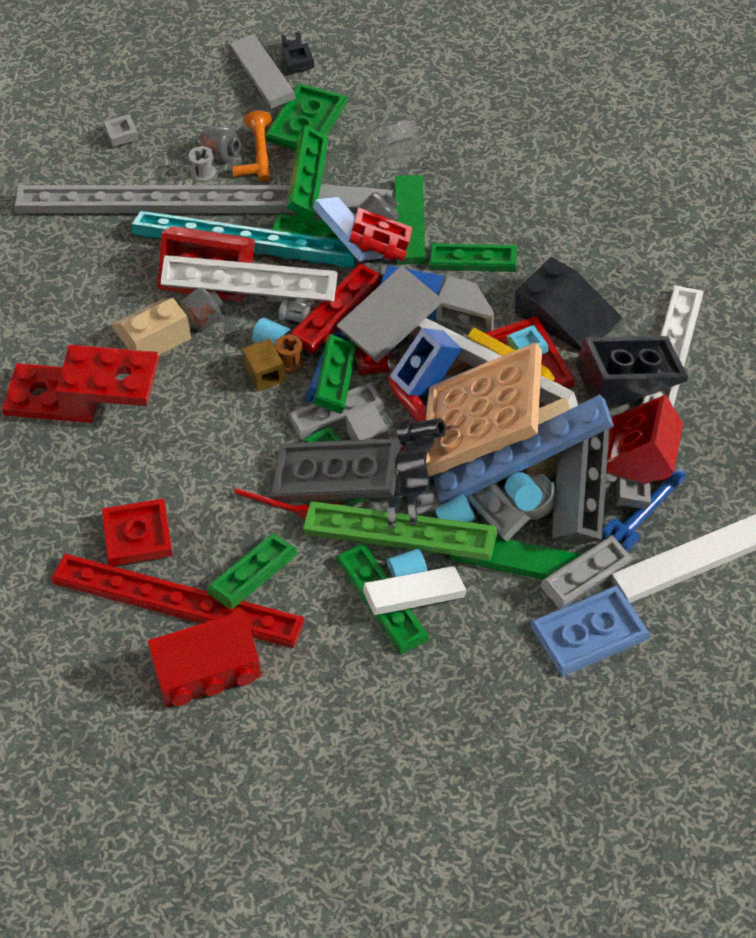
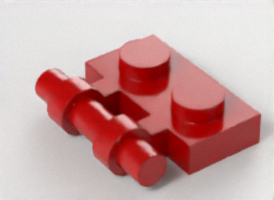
(380, 235)

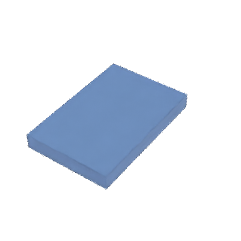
(590, 630)

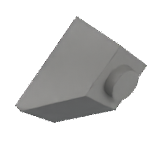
(464, 306)

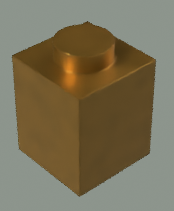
(263, 365)

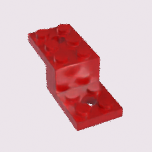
(81, 383)

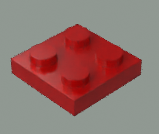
(137, 532)

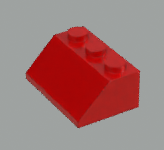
(204, 245)
(645, 441)
(204, 659)

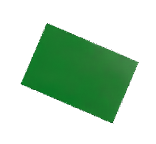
(312, 108)

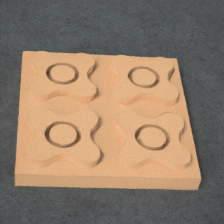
(485, 408)

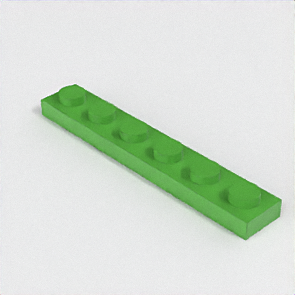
(427, 535)

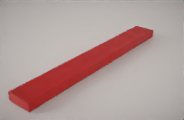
(172, 598)

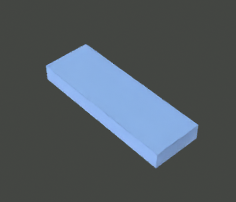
(341, 220)

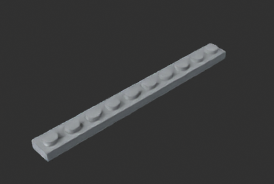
(152, 198)

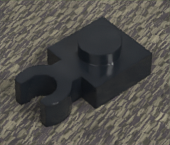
(296, 55)

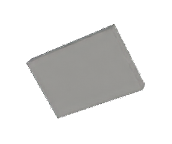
(389, 314)

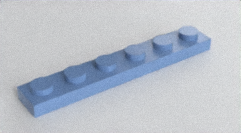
(552, 437)

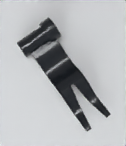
(411, 463)

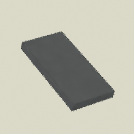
(336, 470)

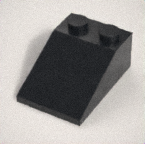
(565, 304)
(628, 367)

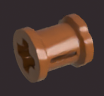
(292, 351)

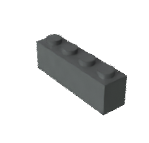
(581, 491)

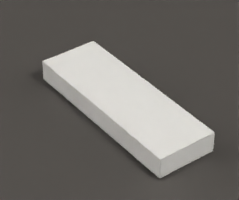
(414, 590)

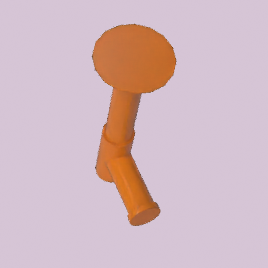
(257, 122)

